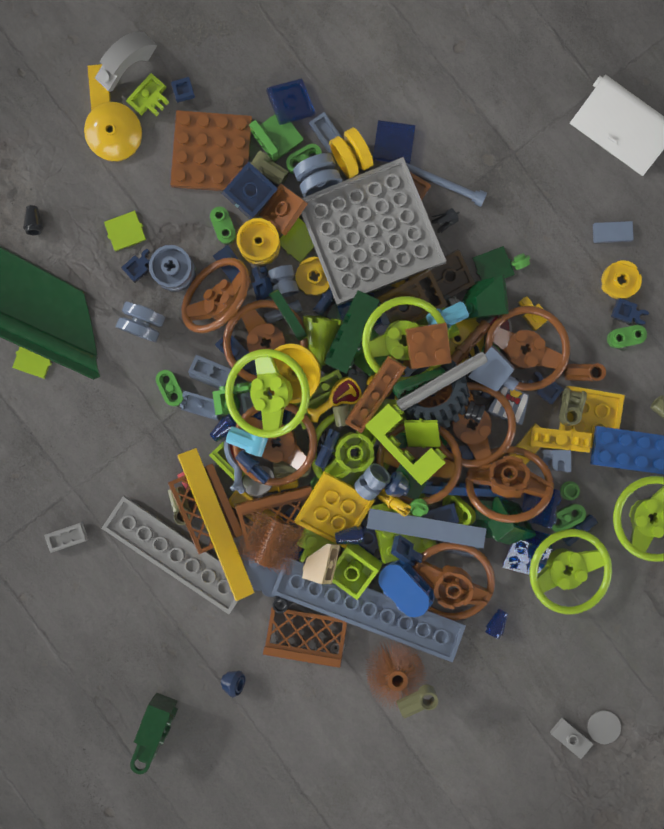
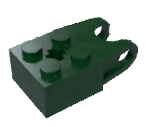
(153, 730)

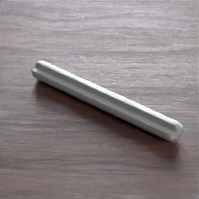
(442, 381)

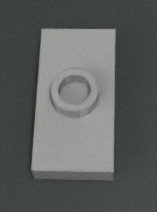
(66, 537)
(571, 738)

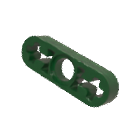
(288, 315)
(410, 384)

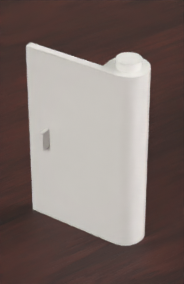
(622, 124)

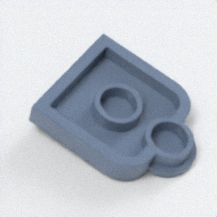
(261, 577)

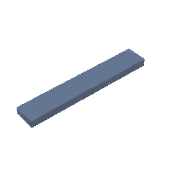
(426, 528)

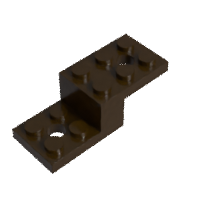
(431, 287)

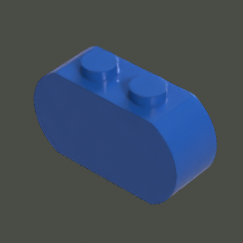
(406, 588)

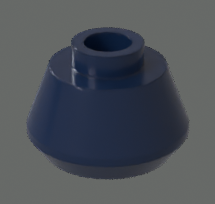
(398, 485)
(233, 683)

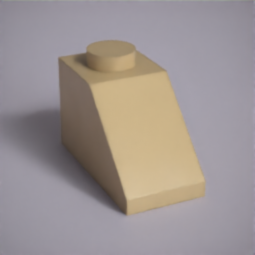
(322, 564)

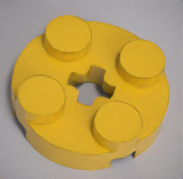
(304, 271)
(631, 275)

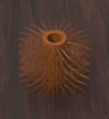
(274, 538)
(394, 669)

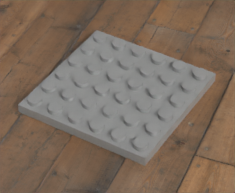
(371, 231)

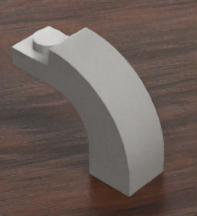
(121, 55)

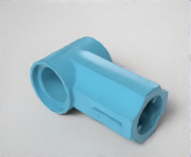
(451, 314)
(251, 443)

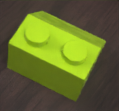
(355, 570)

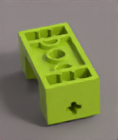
(386, 422)

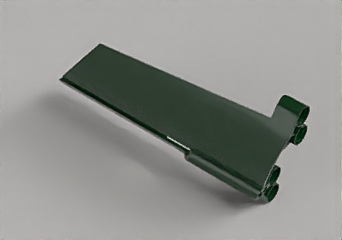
(46, 315)

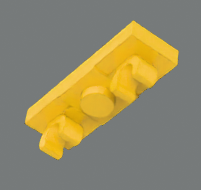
(560, 439)

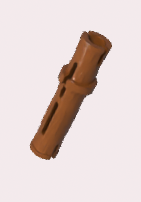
(462, 351)

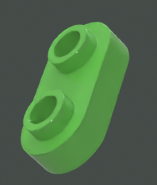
(301, 155)
(223, 224)
(627, 336)
(169, 388)
(566, 518)

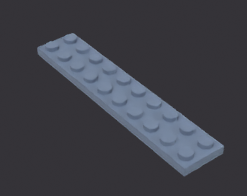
(372, 612)

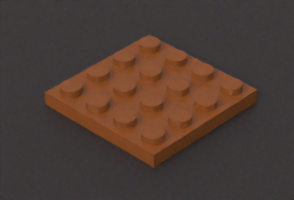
(209, 149)

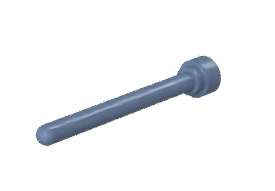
(477, 197)

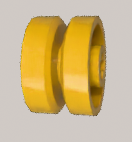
(351, 153)
(257, 231)

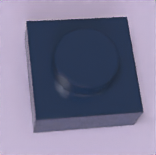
(183, 89)

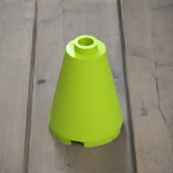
(320, 335)

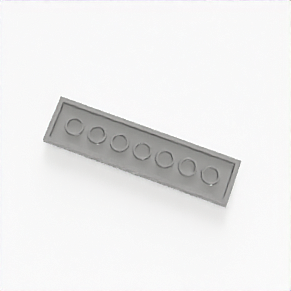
(170, 552)

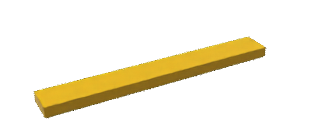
(215, 524)

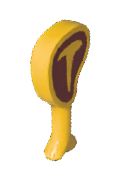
(344, 391)

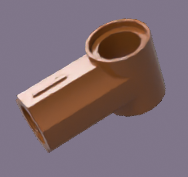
(582, 372)

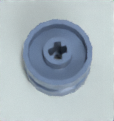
(317, 173)
(176, 278)
(141, 320)

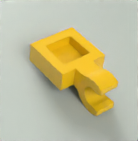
(533, 320)

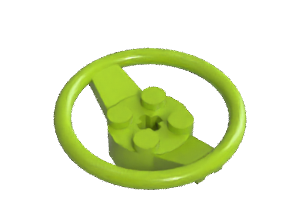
(389, 342)
(270, 407)
(343, 462)
(643, 529)
(578, 566)

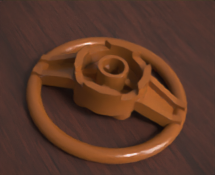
(220, 301)
(257, 330)
(537, 352)
(478, 439)
(287, 452)
(448, 470)
(521, 482)
(442, 579)

